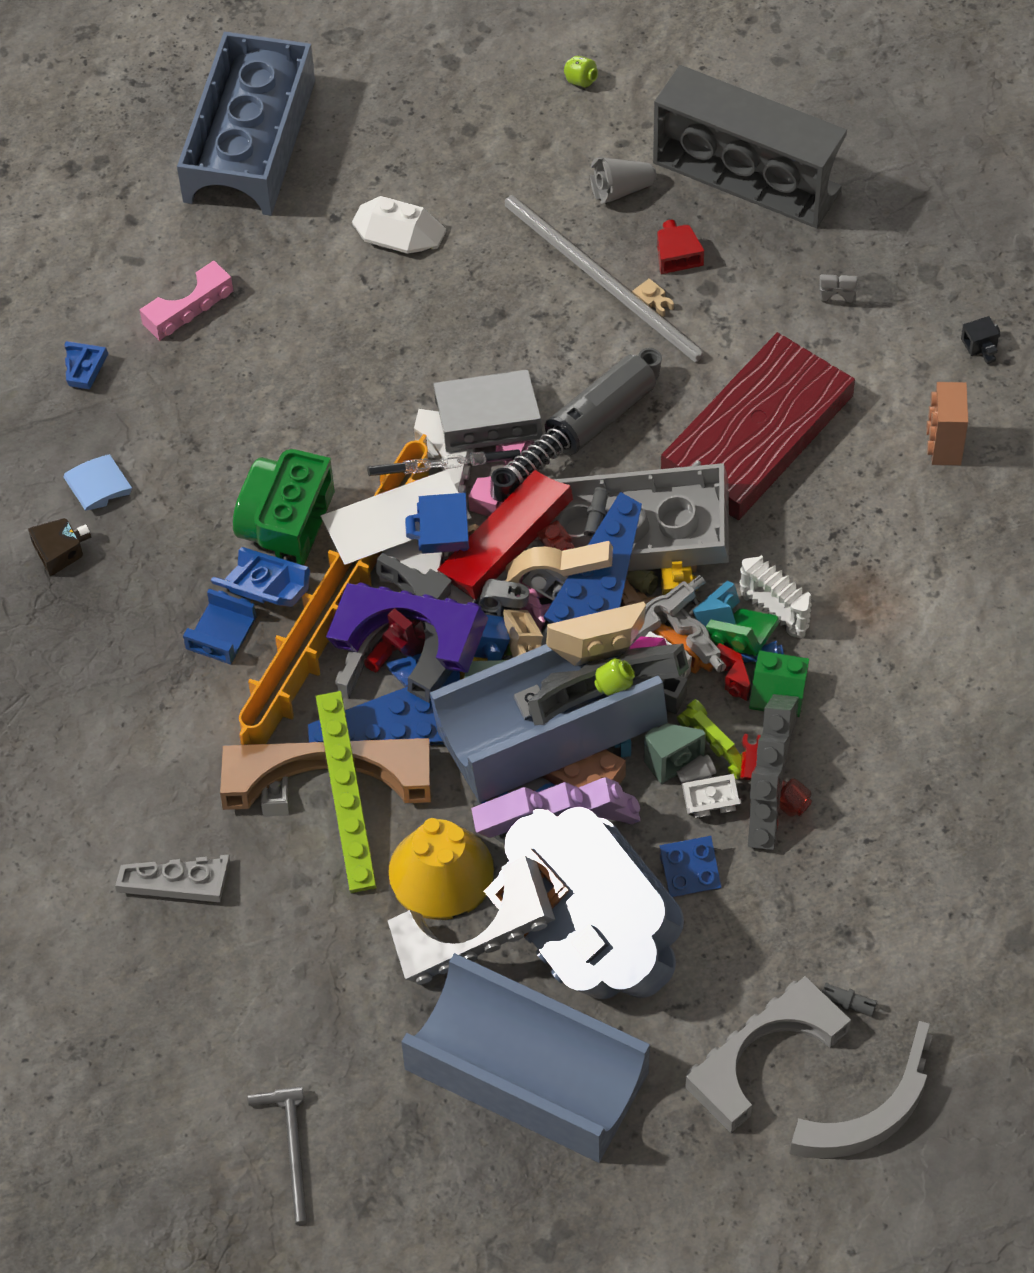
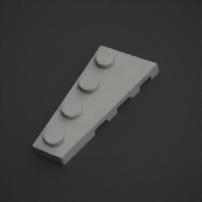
(183, 880)

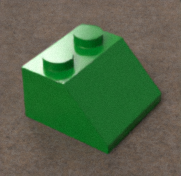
(780, 676)

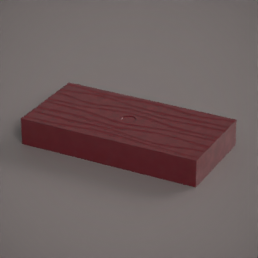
(763, 419)

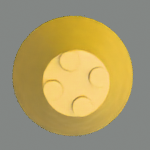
(441, 870)

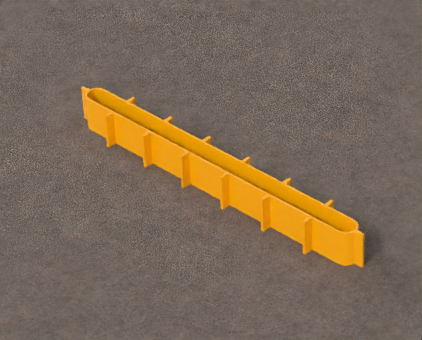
(313, 607)

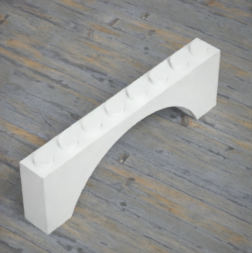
(408, 553)

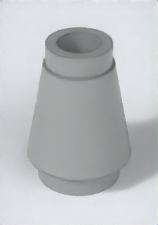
(697, 769)

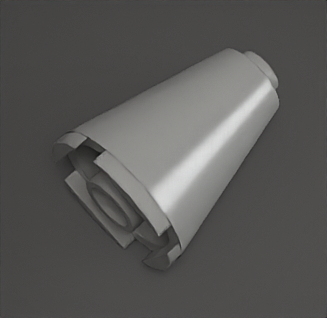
(619, 178)

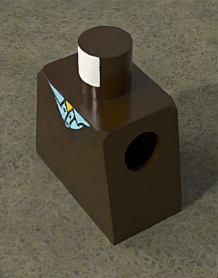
(58, 543)

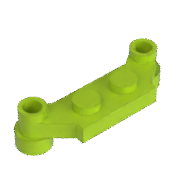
(721, 745)

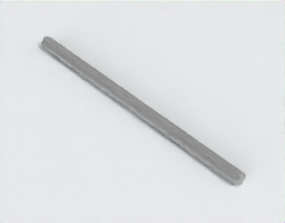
(604, 279)

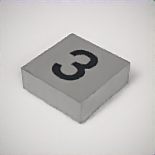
(522, 700)

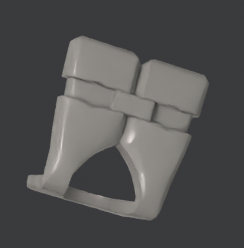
(842, 285)

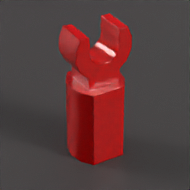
(379, 655)
(749, 758)

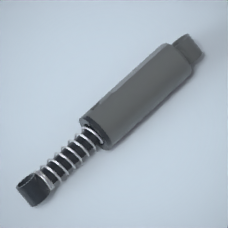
(583, 418)

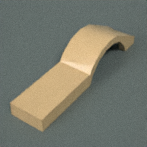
(564, 562)

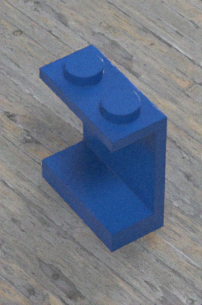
(221, 627)

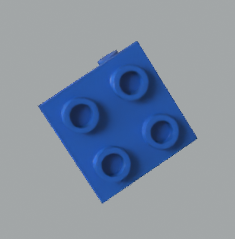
(690, 866)

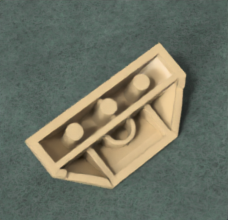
(597, 634)

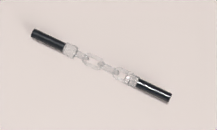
(411, 466)

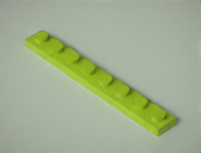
(346, 792)

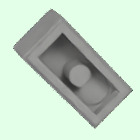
(276, 799)

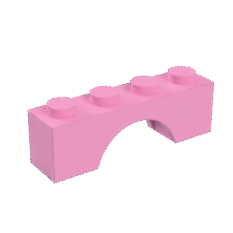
(166, 316)
(479, 497)

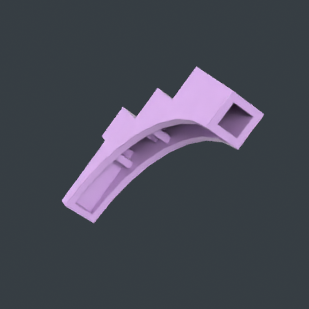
(601, 797)

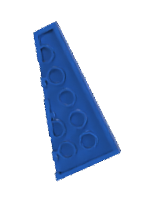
(604, 587)
(390, 717)

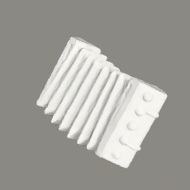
(776, 594)

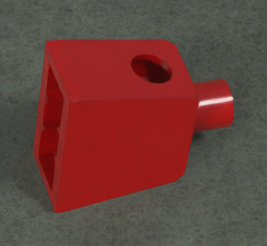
(678, 248)

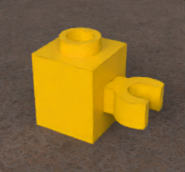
(674, 576)

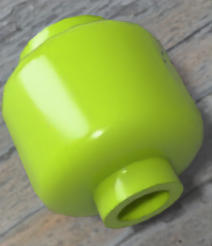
(581, 71)
(614, 677)

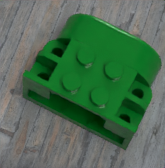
(285, 502)

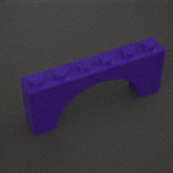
(366, 609)

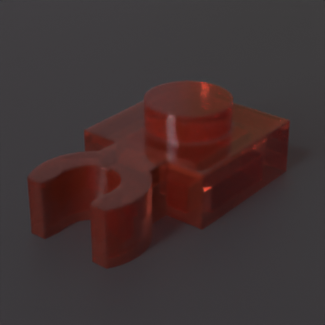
(555, 537)

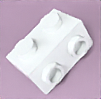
(710, 795)

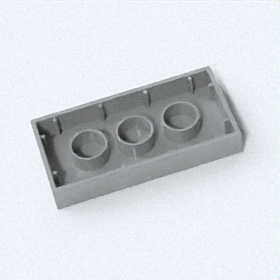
(679, 519)

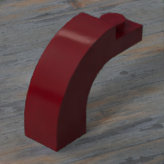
(404, 634)

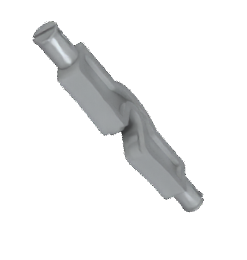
(669, 604)
(698, 639)

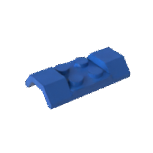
(266, 578)

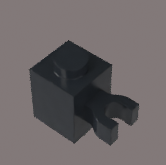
(981, 337)

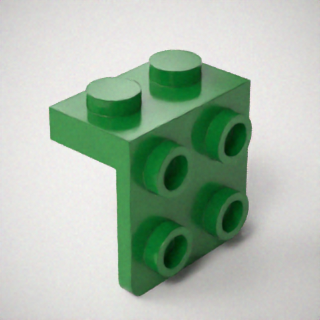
(748, 633)

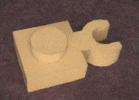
(653, 296)

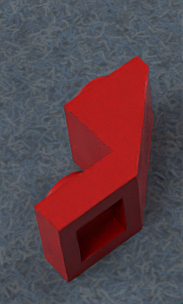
(736, 680)

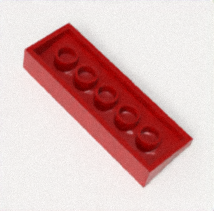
(507, 532)

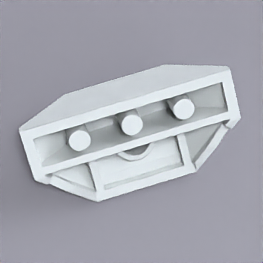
(398, 225)

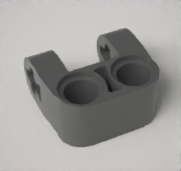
(502, 593)

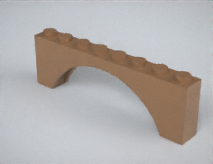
(397, 762)

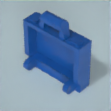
(441, 523)

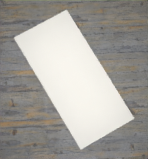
(380, 520)

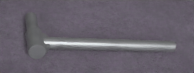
(289, 1099)

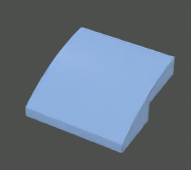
(97, 482)

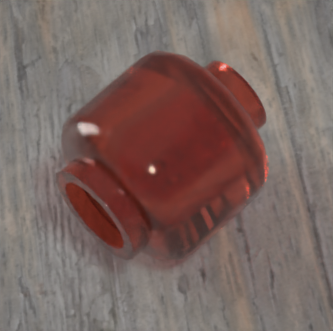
(794, 797)

